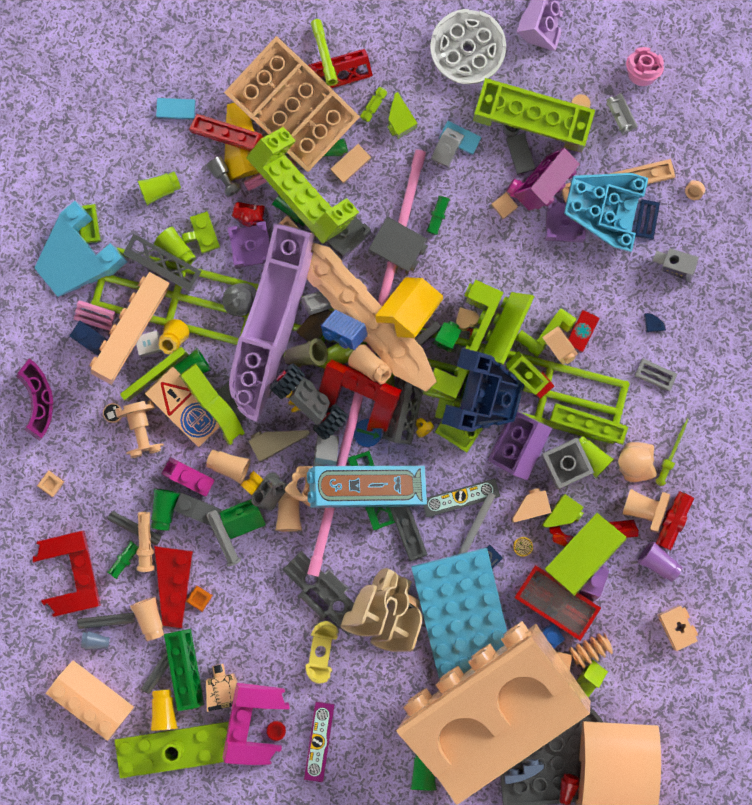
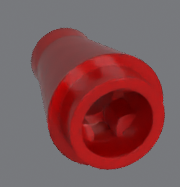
(569, 786)

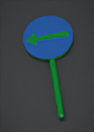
(364, 437)

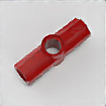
(674, 520)

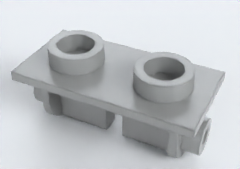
(621, 114)

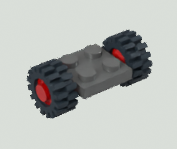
(309, 401)

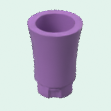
(659, 562)

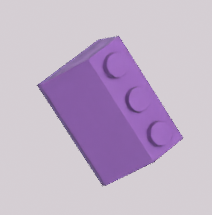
(520, 445)

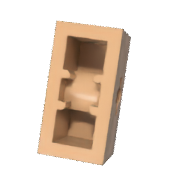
(669, 622)

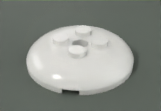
(472, 29)

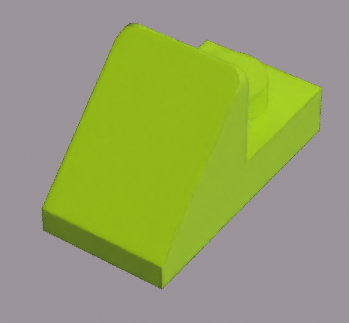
(591, 677)

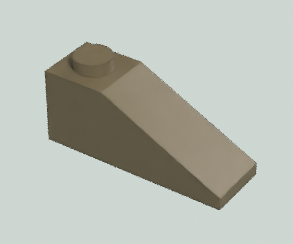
(271, 443)

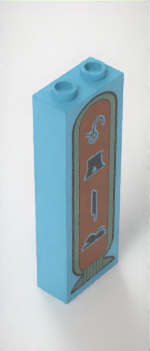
(366, 486)

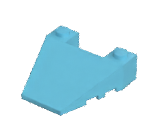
(67, 258)

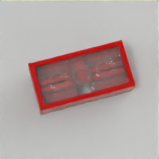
(557, 604)

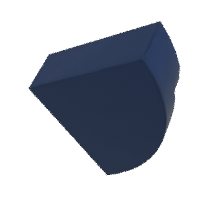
(653, 323)

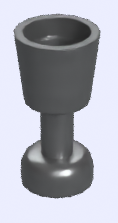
(219, 170)

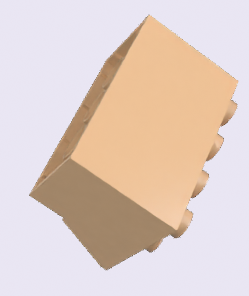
(493, 712)

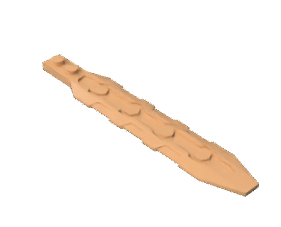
(351, 298)

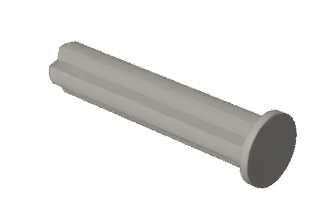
(223, 538)

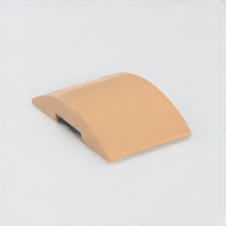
(287, 93)
(619, 764)

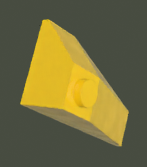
(235, 157)

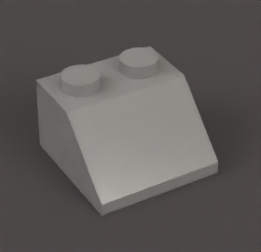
(567, 463)

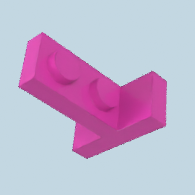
(188, 476)

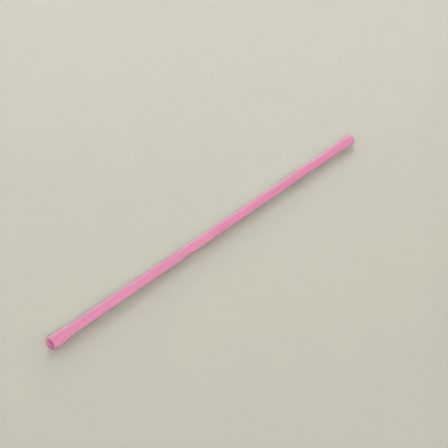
(316, 560)

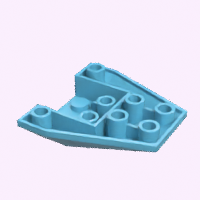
(606, 205)

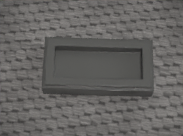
(520, 153)

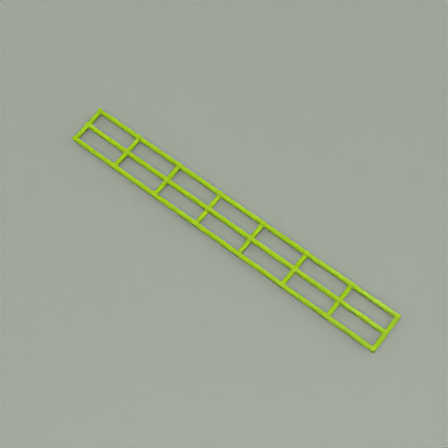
(176, 296)

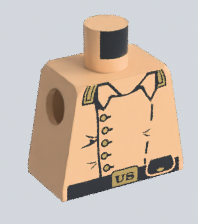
(220, 689)

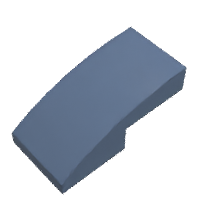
(530, 769)

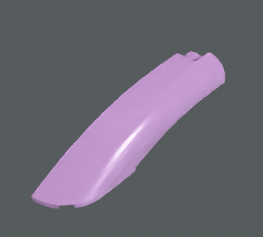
(270, 319)

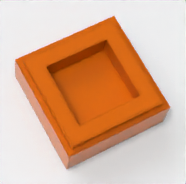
(199, 598)

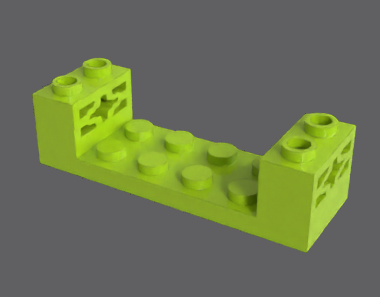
(534, 113)
(295, 190)
(486, 299)

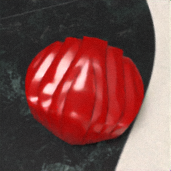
(248, 213)

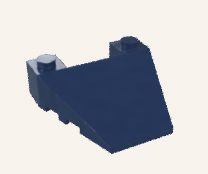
(489, 394)

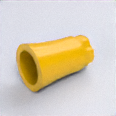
(174, 334)
(163, 711)

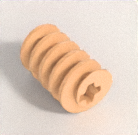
(591, 650)

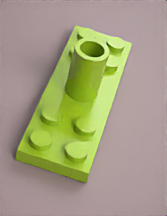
(151, 753)

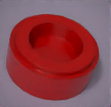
(276, 730)

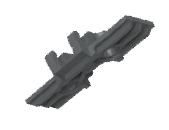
(326, 586)

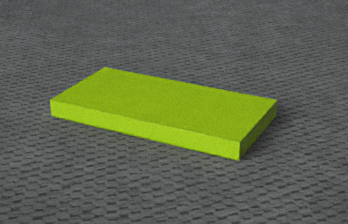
(155, 373)
(585, 554)

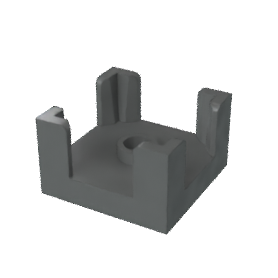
(350, 237)

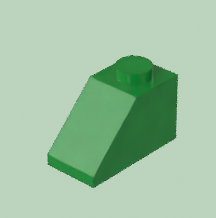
(447, 336)

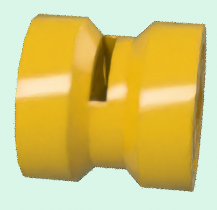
(253, 483)

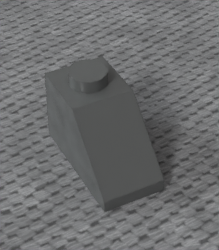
(194, 508)

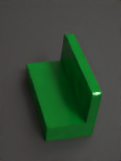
(241, 519)

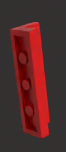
(345, 62)

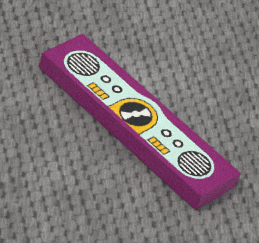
(319, 741)

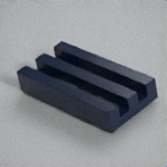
(644, 235)

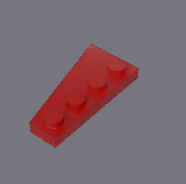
(173, 582)

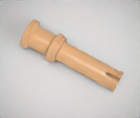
(144, 551)

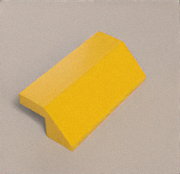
(410, 306)

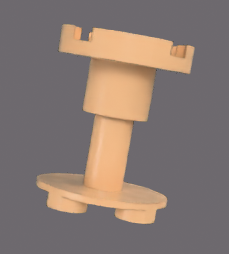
(138, 421)

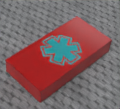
(583, 330)

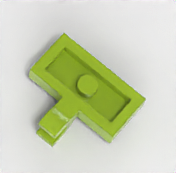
(203, 233)

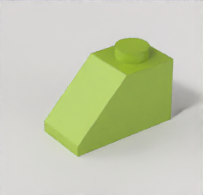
(400, 118)
(526, 372)
(564, 512)

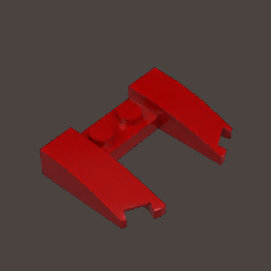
(385, 396)
(77, 548)

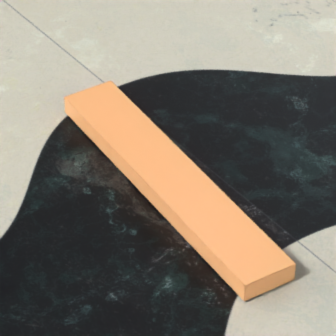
(654, 172)

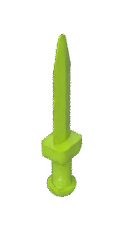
(667, 464)

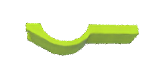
(212, 403)

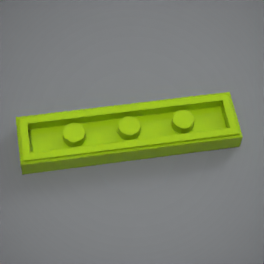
(588, 424)

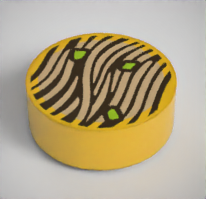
(523, 546)

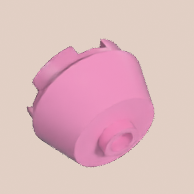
(644, 66)

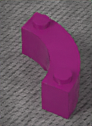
(40, 397)

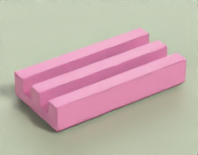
(95, 319)

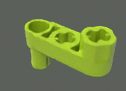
(536, 346)

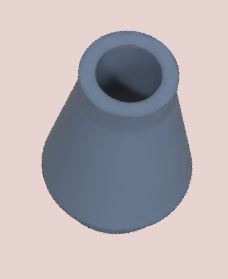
(94, 641)

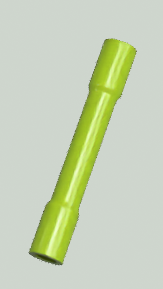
(328, 68)

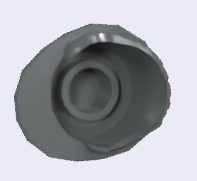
(239, 299)

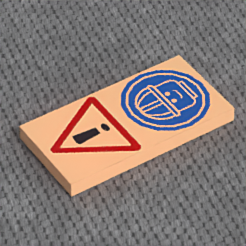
(181, 407)

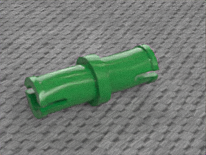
(438, 215)
(123, 560)

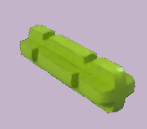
(373, 104)

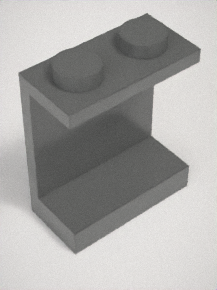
(398, 245)

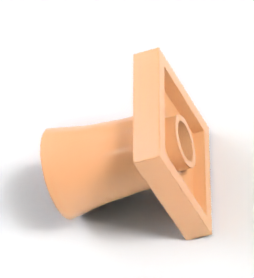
(647, 508)

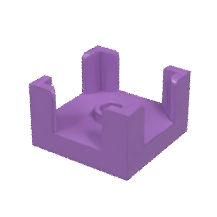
(560, 226)
(249, 244)

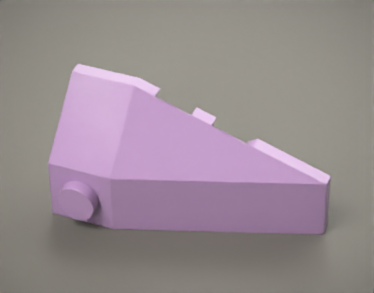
(540, 24)

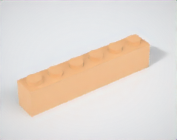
(130, 328)

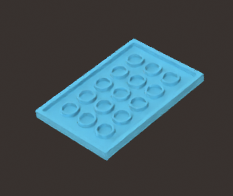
(459, 607)

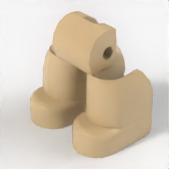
(391, 627)

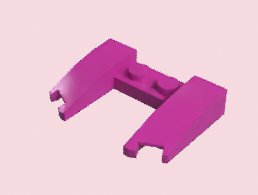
(246, 698)

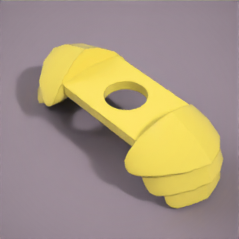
(317, 667)

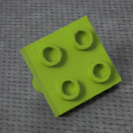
(460, 438)

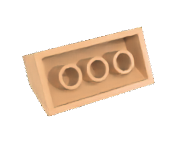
(90, 700)

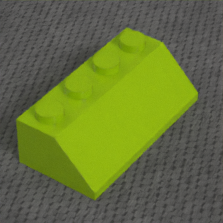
(507, 325)

